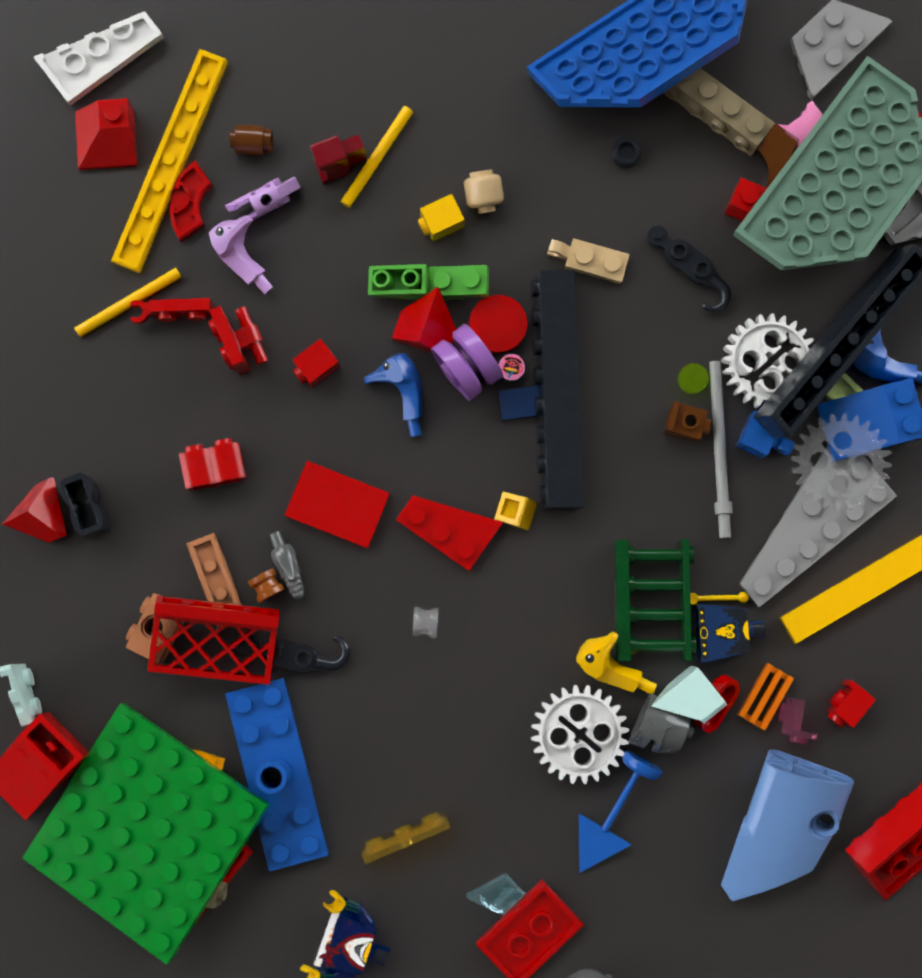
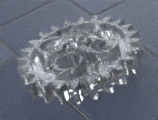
(862, 443)

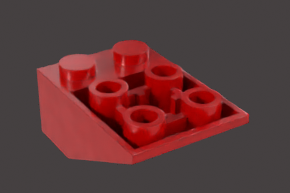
(38, 764)

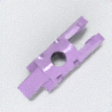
(277, 193)

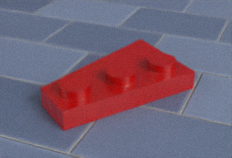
(448, 529)

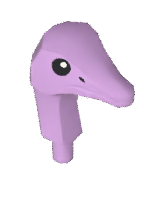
(228, 242)

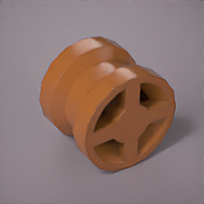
(266, 585)

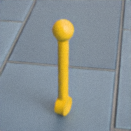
(742, 597)

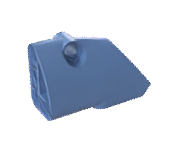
(782, 827)

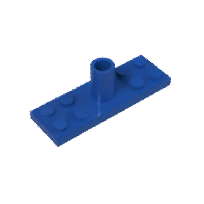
(268, 739)

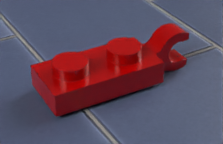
(168, 309)

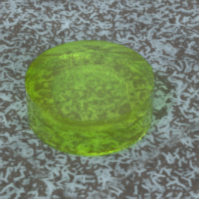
(693, 378)

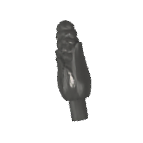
(286, 562)

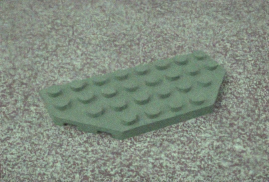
(843, 177)

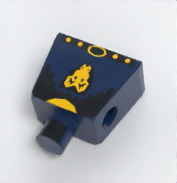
(724, 631)

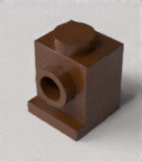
(676, 424)

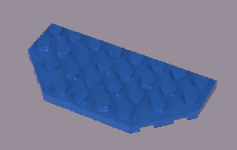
(638, 51)

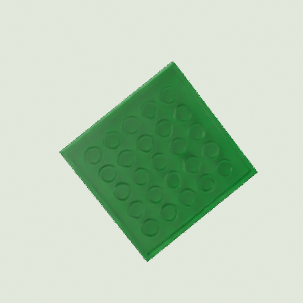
(146, 832)

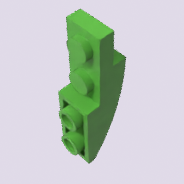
(419, 279)

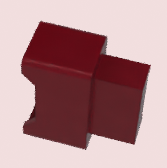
(335, 156)

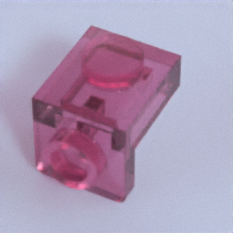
(791, 715)

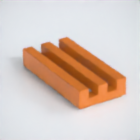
(775, 702)

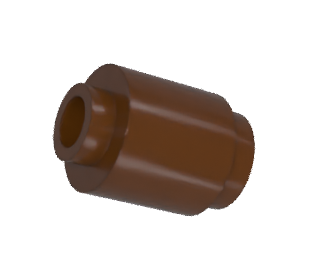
(251, 139)

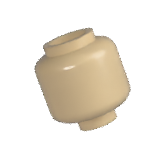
(483, 191)

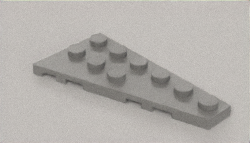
(809, 532)

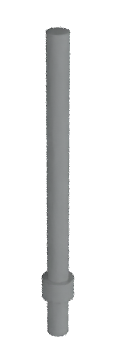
(723, 506)

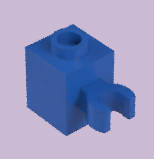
(758, 442)

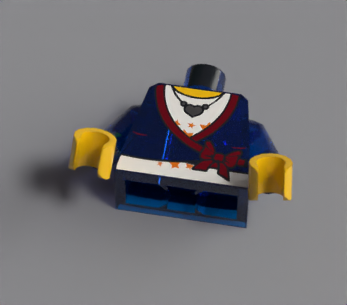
(346, 941)

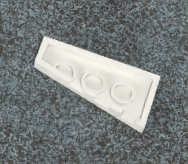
(89, 62)

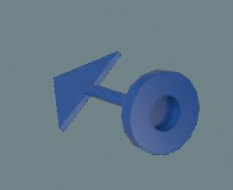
(596, 841)

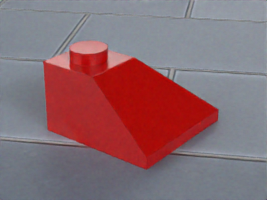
(106, 135)

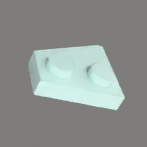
(22, 695)

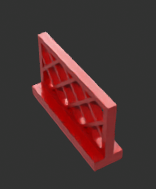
(216, 614)

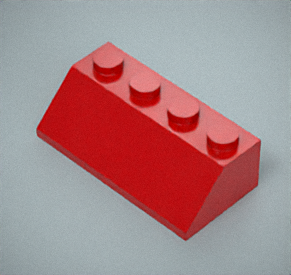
(892, 848)

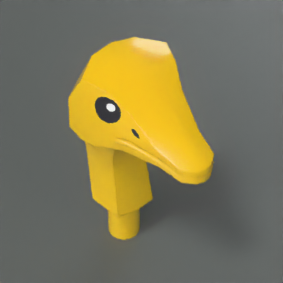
(597, 662)

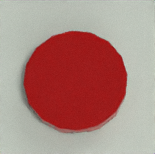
(499, 323)

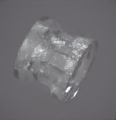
(425, 622)

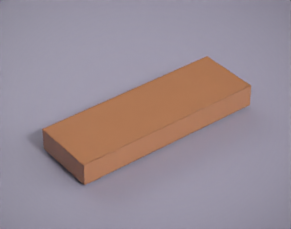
(213, 570)

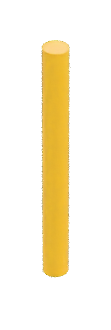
(376, 157)
(124, 304)

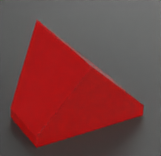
(425, 322)
(39, 513)

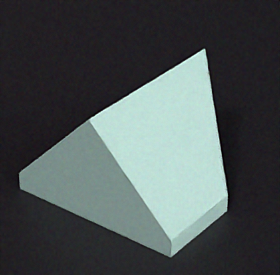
(690, 696)

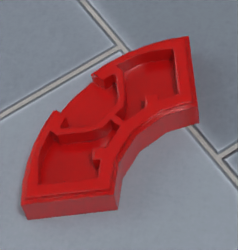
(187, 200)

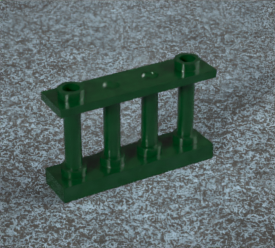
(627, 615)

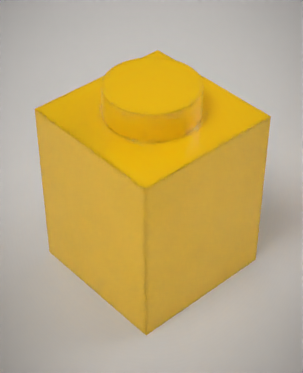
(441, 218)

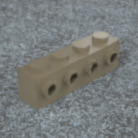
(722, 110)

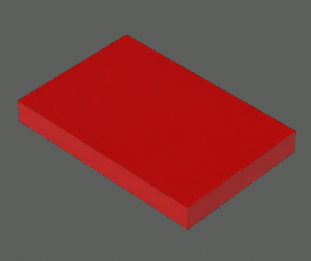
(337, 504)
(529, 932)

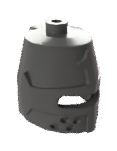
(662, 727)

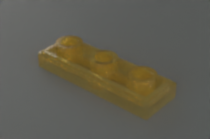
(404, 837)

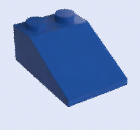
(889, 407)

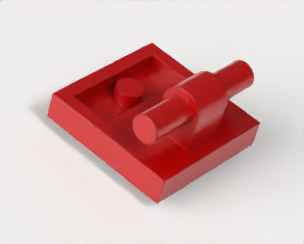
(237, 341)

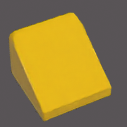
(515, 510)

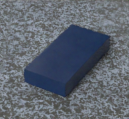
(518, 403)

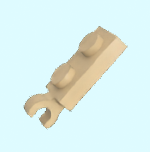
(591, 259)

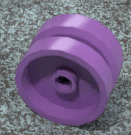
(469, 361)

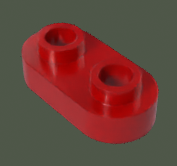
(729, 691)

